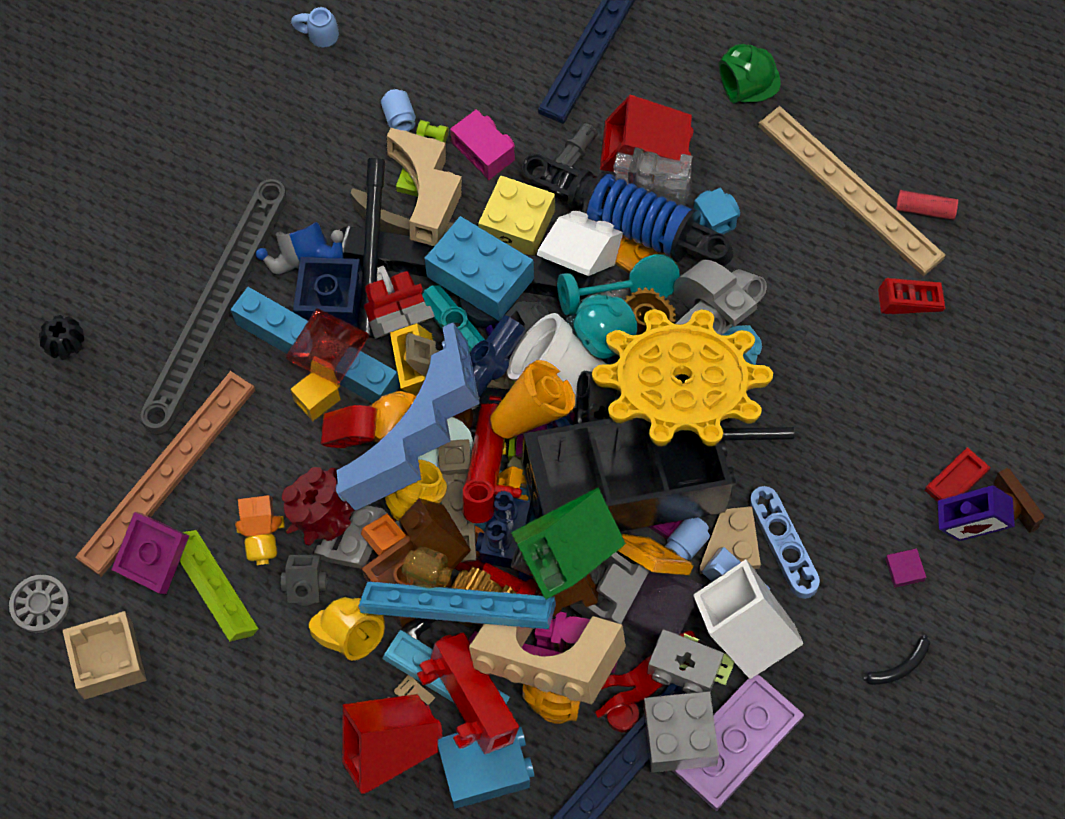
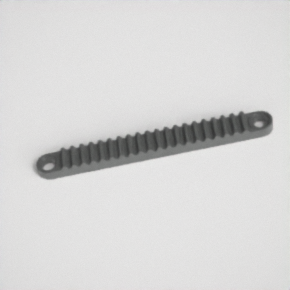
(213, 307)

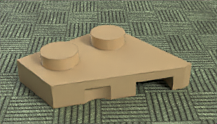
(737, 534)

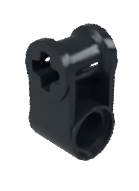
(592, 399)

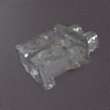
(657, 174)

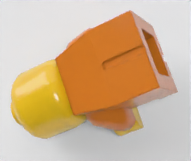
(258, 524)

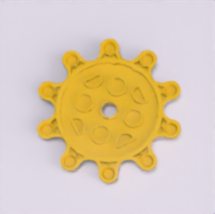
(667, 349)

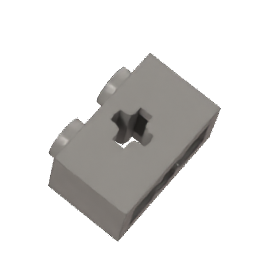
(674, 651)

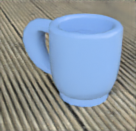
(320, 26)

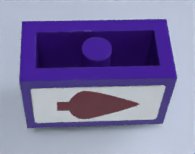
(976, 513)

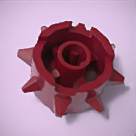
(316, 507)

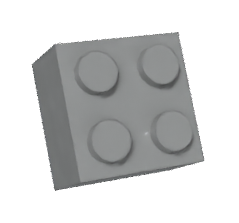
(680, 732)

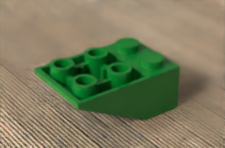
(569, 542)

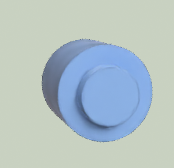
(398, 110)
(688, 538)

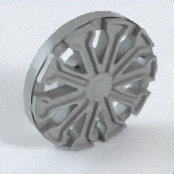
(39, 603)

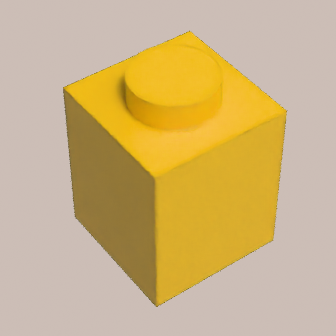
(315, 395)

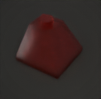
(327, 346)

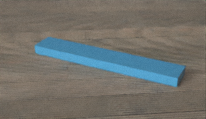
(457, 605)

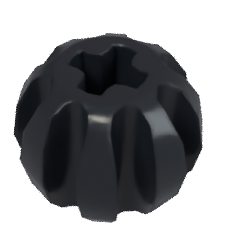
(61, 337)

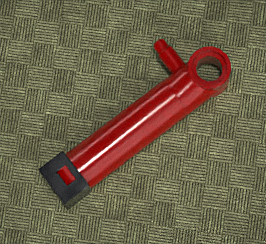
(485, 463)

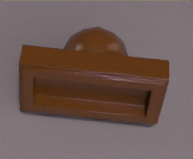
(1023, 505)

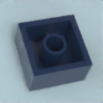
(330, 286)

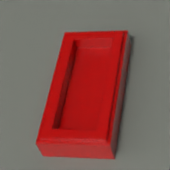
(958, 476)

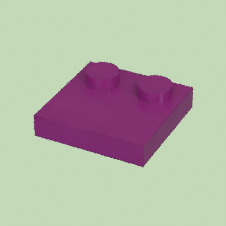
(150, 552)

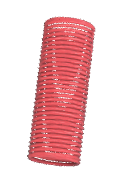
(932, 205)

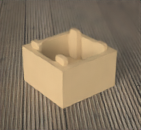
(104, 655)

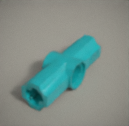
(448, 312)

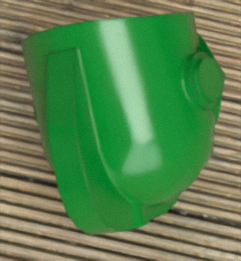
(749, 74)

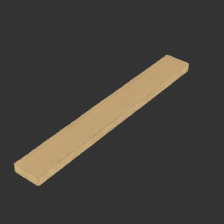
(852, 191)

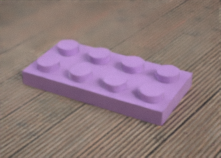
(746, 733)

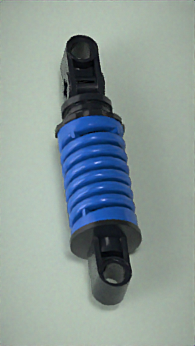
(631, 210)

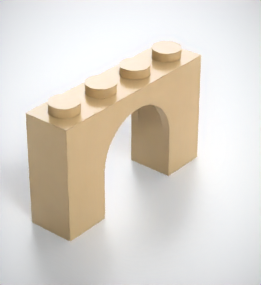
(573, 674)

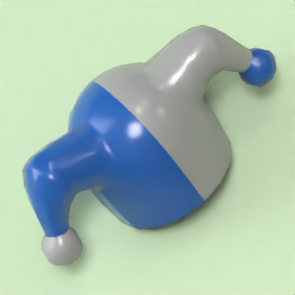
(302, 243)

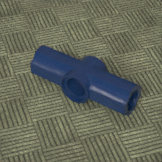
(491, 355)

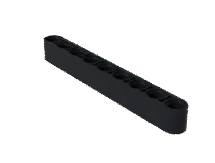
(401, 254)

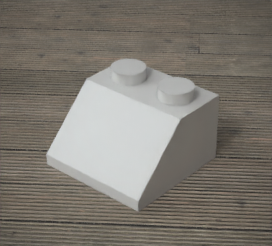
(581, 243)

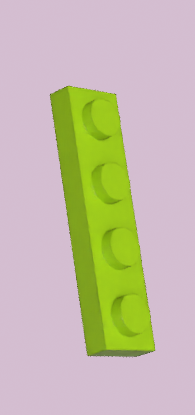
(216, 589)

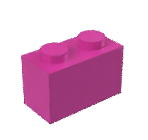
(483, 144)

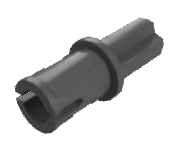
(576, 146)

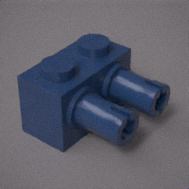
(497, 542)

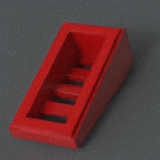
(892, 298)

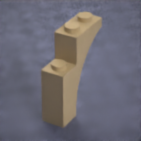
(436, 189)

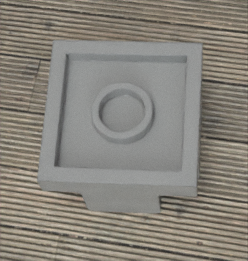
(618, 587)

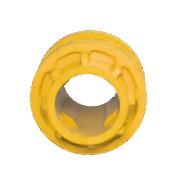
(430, 487)

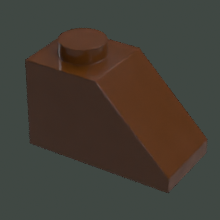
(433, 527)

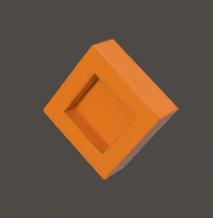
(382, 534)

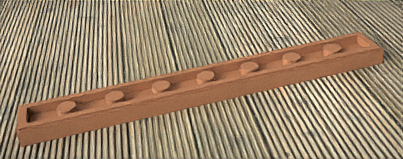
(167, 470)

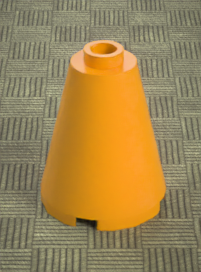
(533, 401)

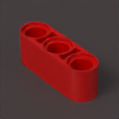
(349, 426)

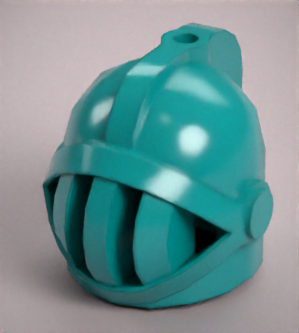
(600, 316)

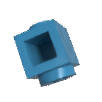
(717, 210)

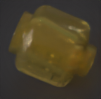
(426, 568)

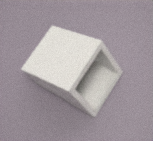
(747, 620)

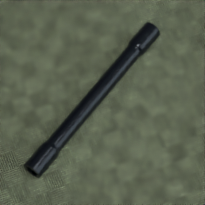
(374, 185)

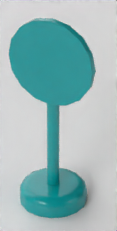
(651, 272)

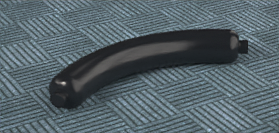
(904, 668)

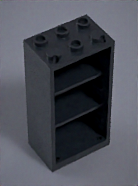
(636, 477)

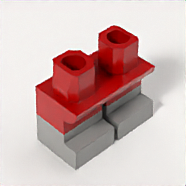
(398, 309)

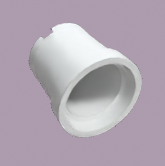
(553, 342)

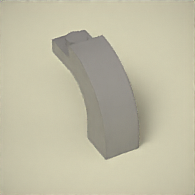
(716, 286)

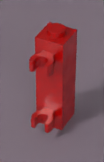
(474, 694)

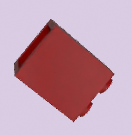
(645, 126)
(387, 738)

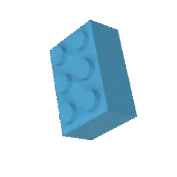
(479, 268)

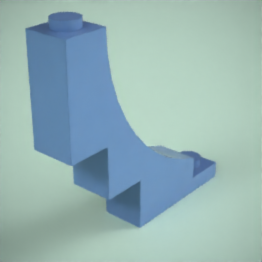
(424, 427)

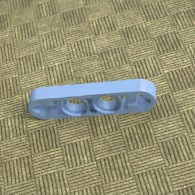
(788, 540)

